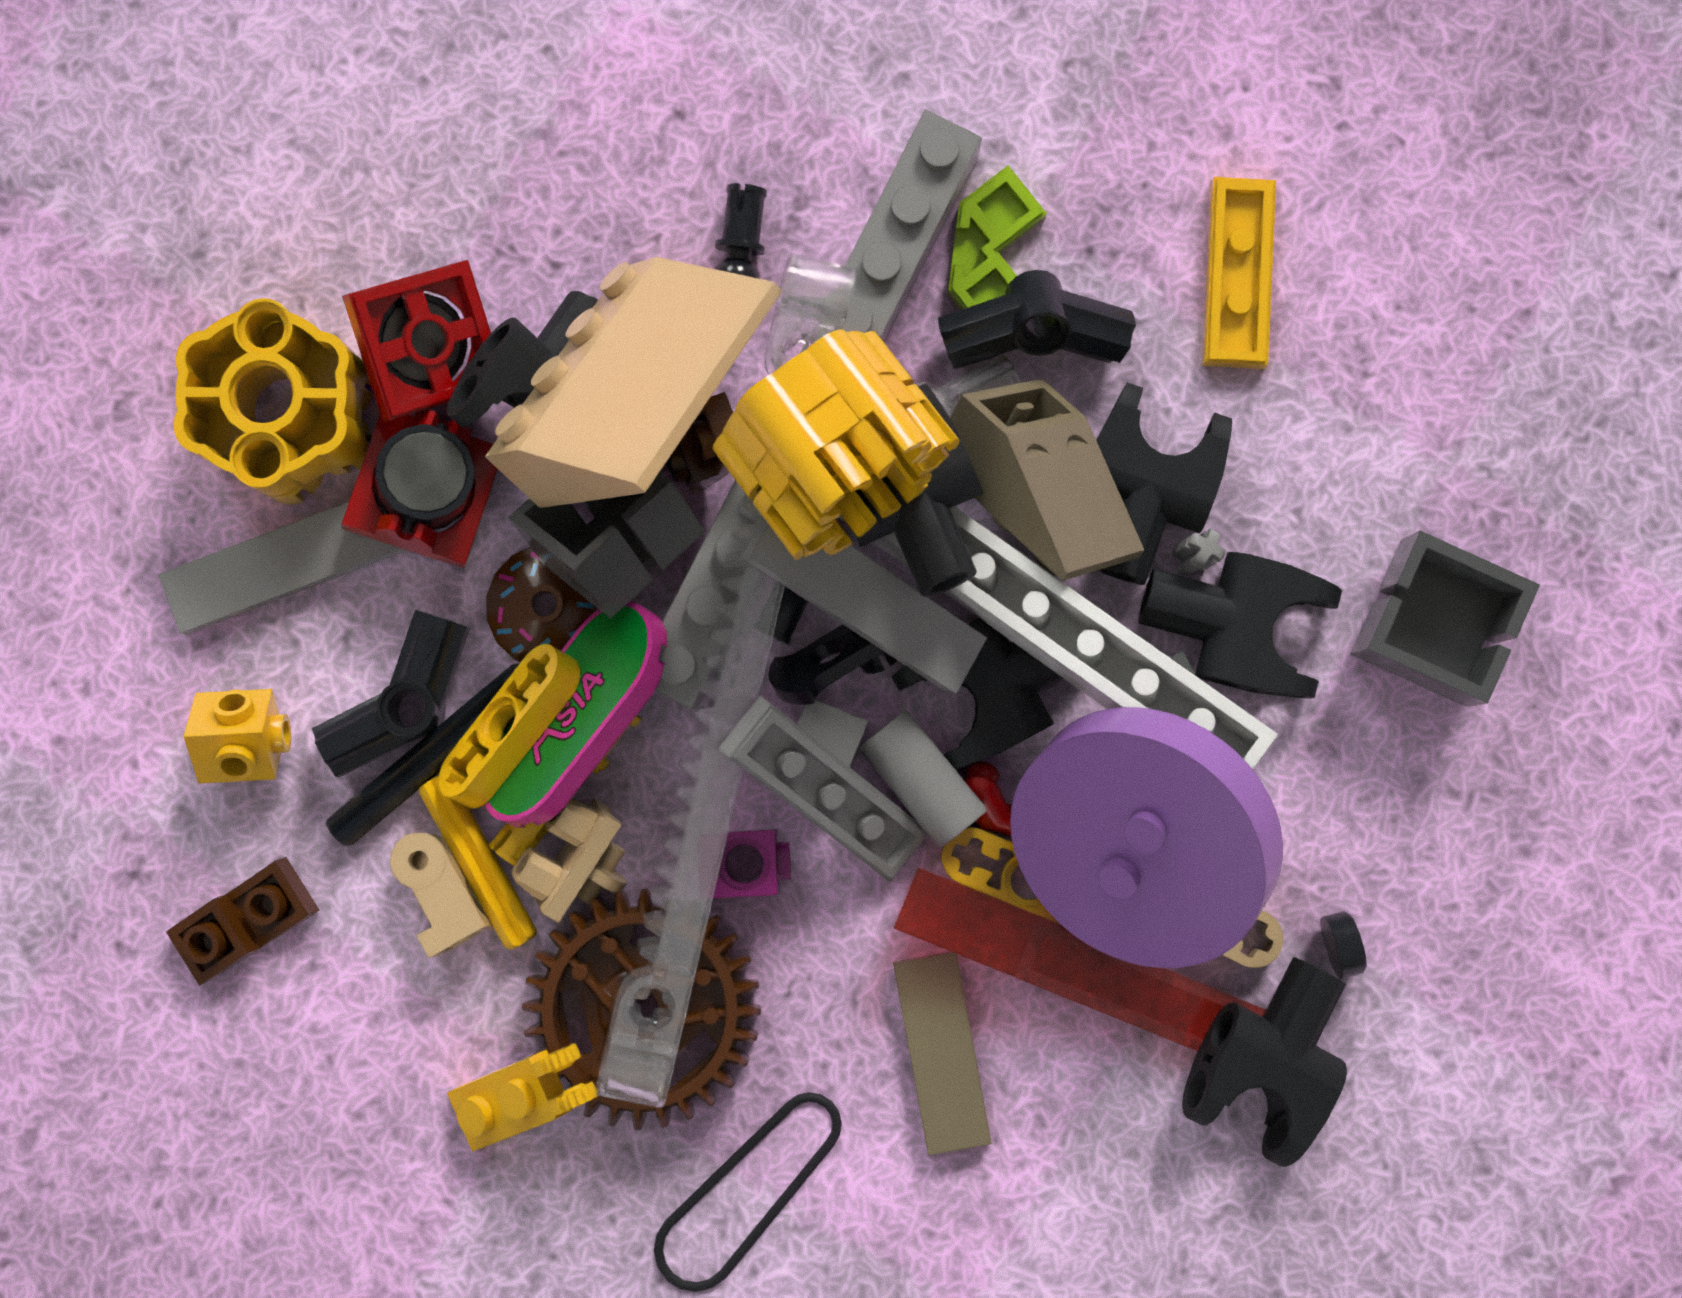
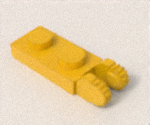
(518, 1097)

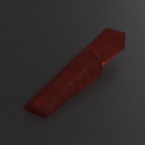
(1057, 960)

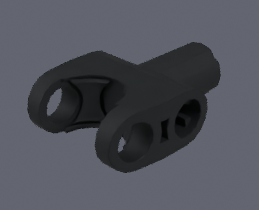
(509, 360)
(1160, 485)
(926, 524)
(1238, 620)
(1005, 694)
(1278, 1056)

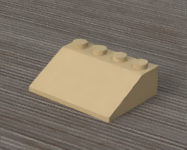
(628, 381)

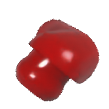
(982, 780)

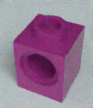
(775, 865)

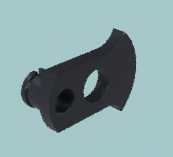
(800, 676)

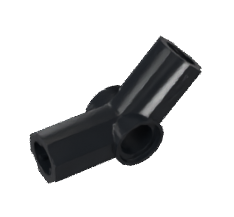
(1038, 321)
(374, 726)

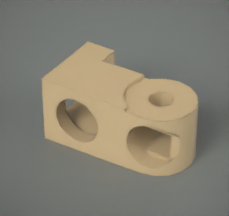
(441, 889)

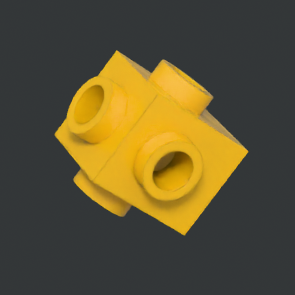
(236, 735)

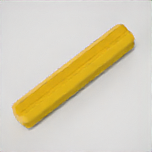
(479, 867)

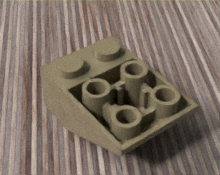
(1046, 478)

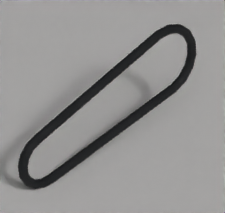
(774, 1210)

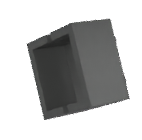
(617, 548)
(1440, 615)

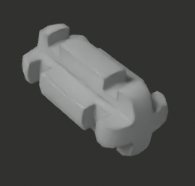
(1198, 552)

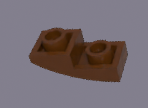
(694, 454)
(242, 921)

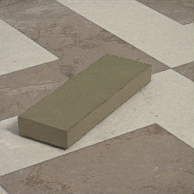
(942, 1053)

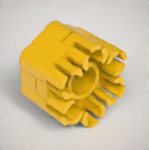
(228, 369)
(832, 427)

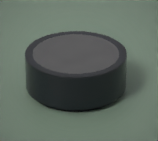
(1343, 944)

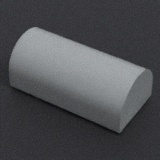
(922, 779)

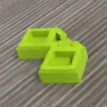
(985, 227)

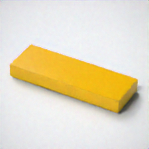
(1239, 273)

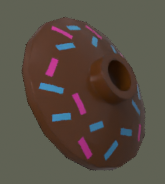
(512, 608)

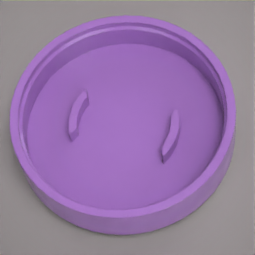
(1147, 837)

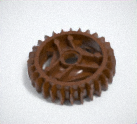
(598, 961)

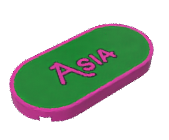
(615, 683)

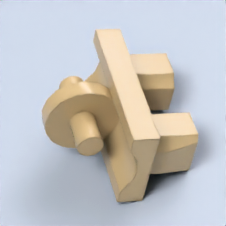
(581, 866)

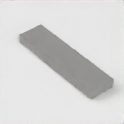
(268, 569)
(875, 607)
(823, 788)

